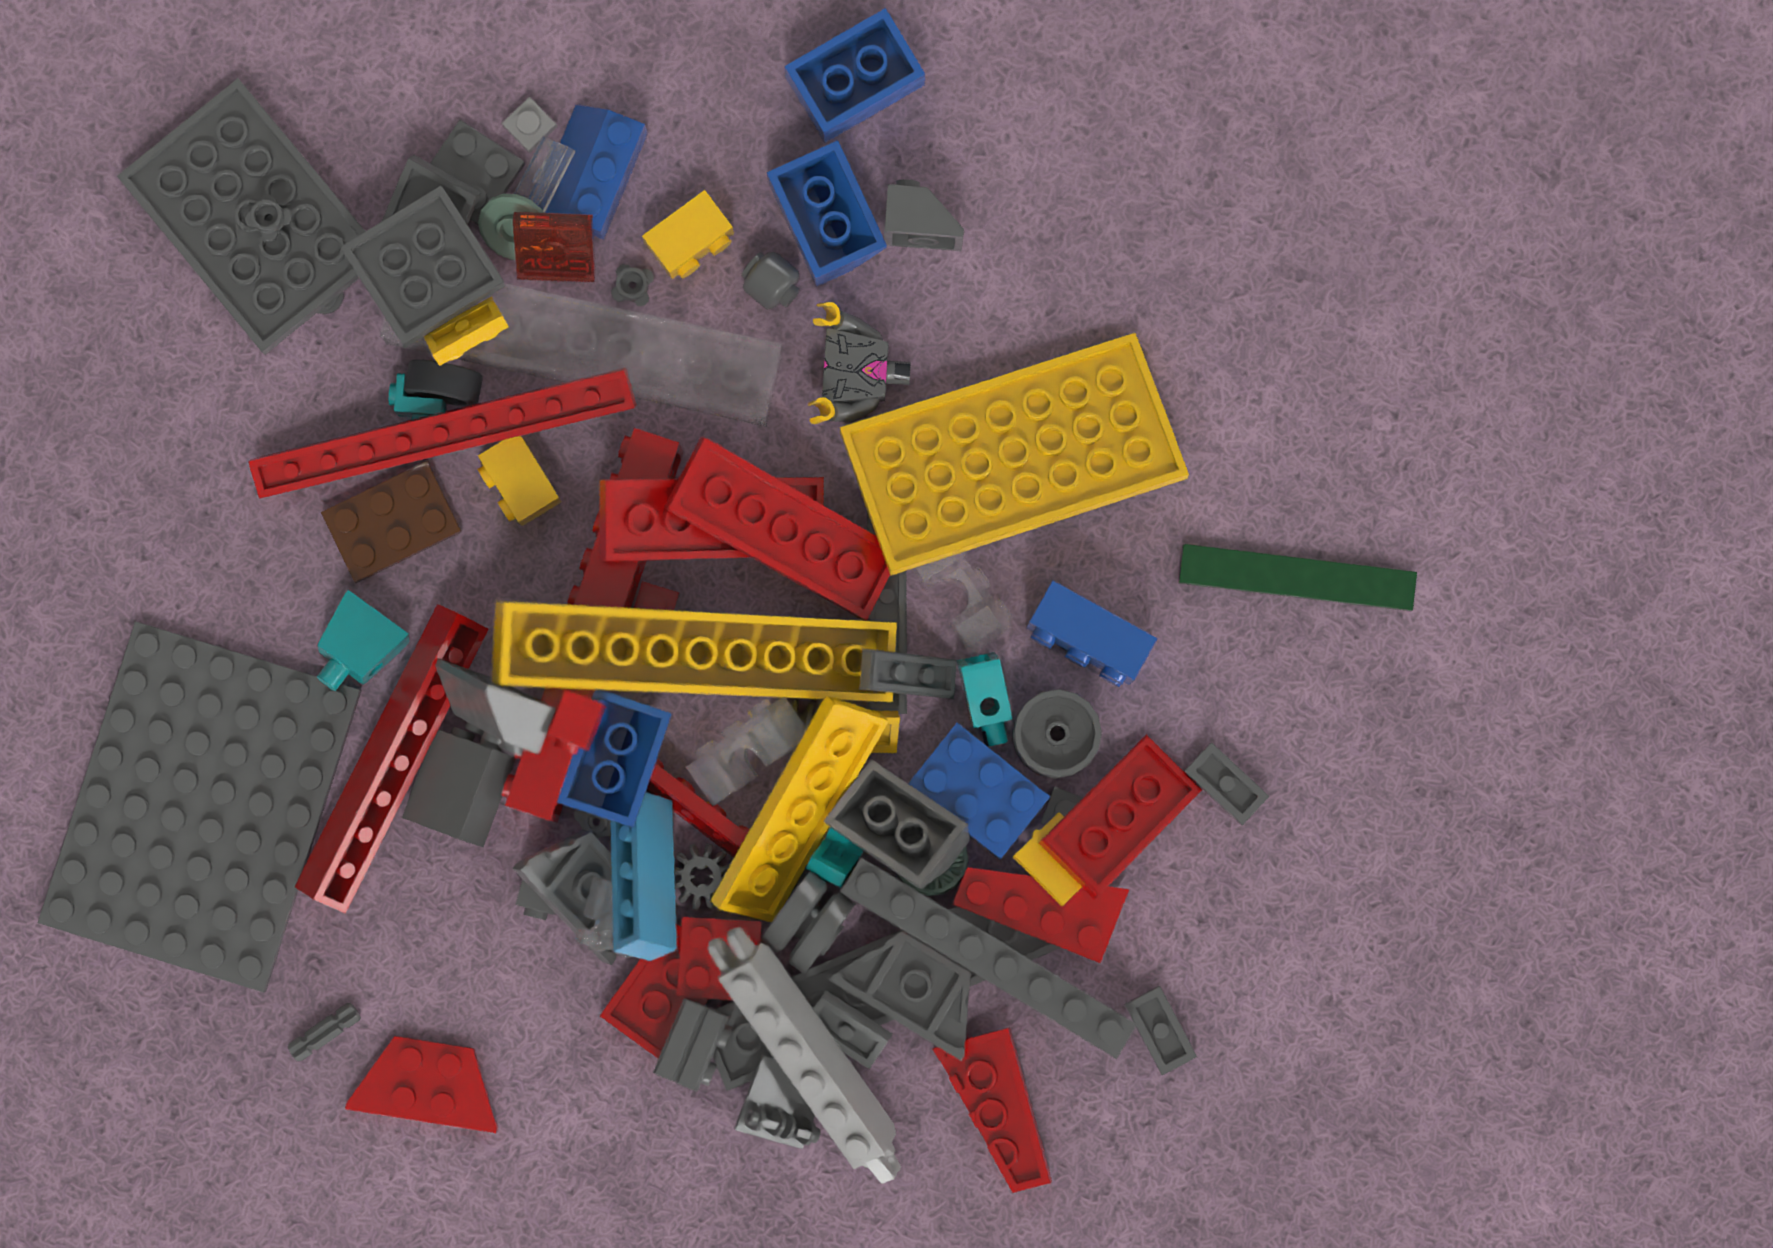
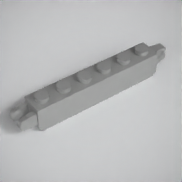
(807, 1053)

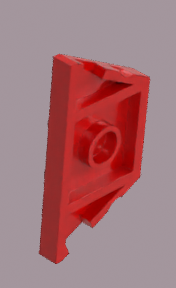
(426, 1085)

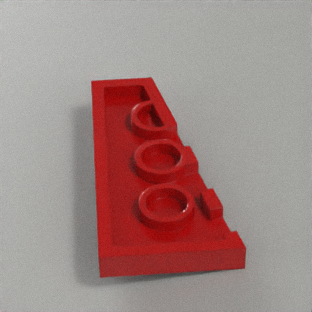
(1000, 1106)

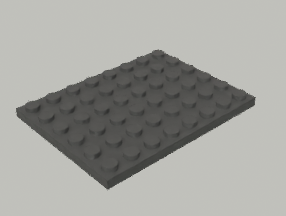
(199, 807)

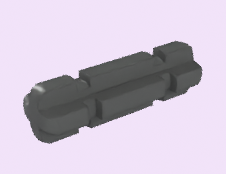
(324, 1032)

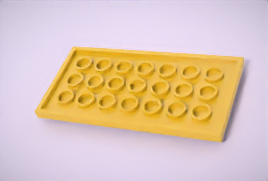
(1013, 453)

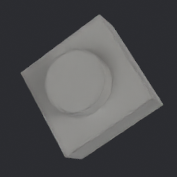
(529, 124)

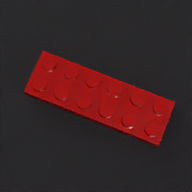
(640, 528)
(780, 528)

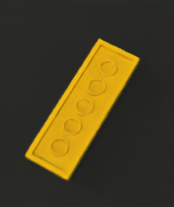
(796, 809)

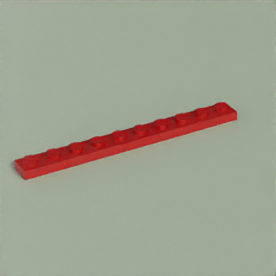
(442, 433)

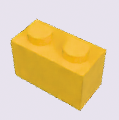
(689, 236)
(519, 480)

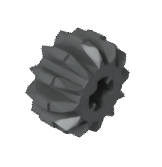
(700, 862)

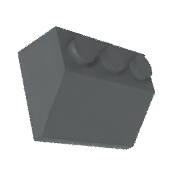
(496, 710)
(899, 825)

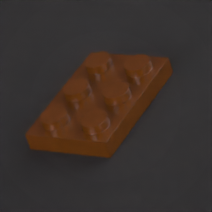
(391, 522)

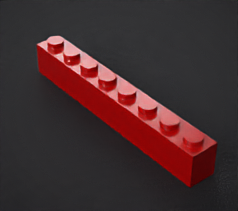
(388, 762)

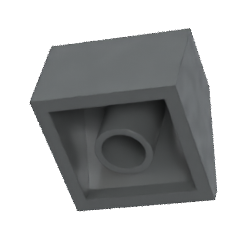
(919, 219)

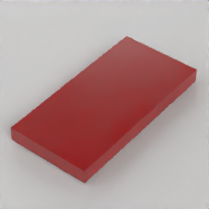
(1120, 816)

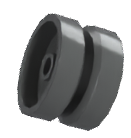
(1052, 757)
(809, 923)

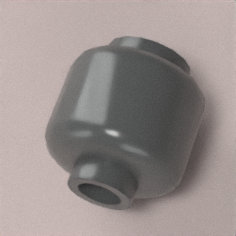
(771, 280)

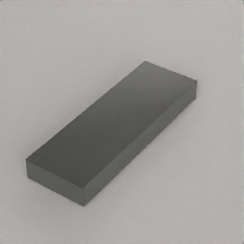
(908, 674)

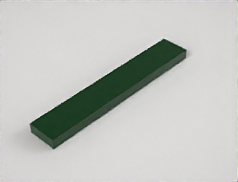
(1297, 577)

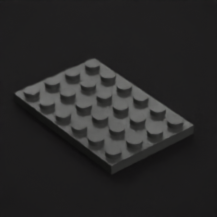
(204, 184)

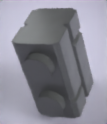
(692, 1045)

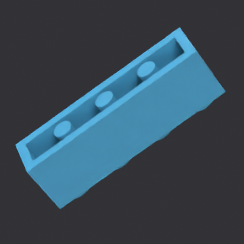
(644, 882)

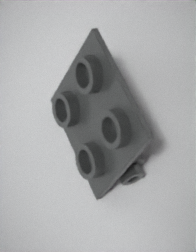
(776, 1108)

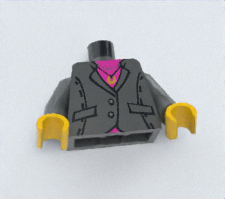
(854, 368)

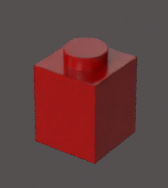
(576, 722)

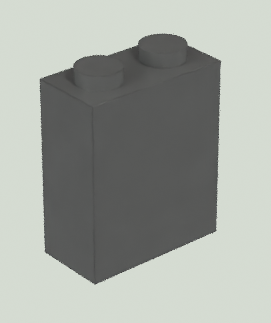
(459, 786)

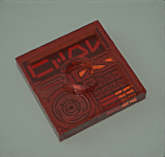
(554, 247)

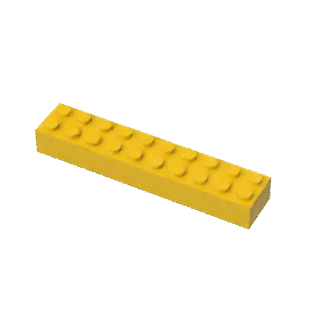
(684, 651)

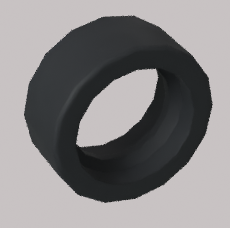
(446, 382)

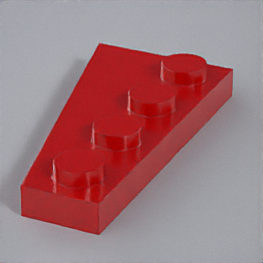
(1023, 904)

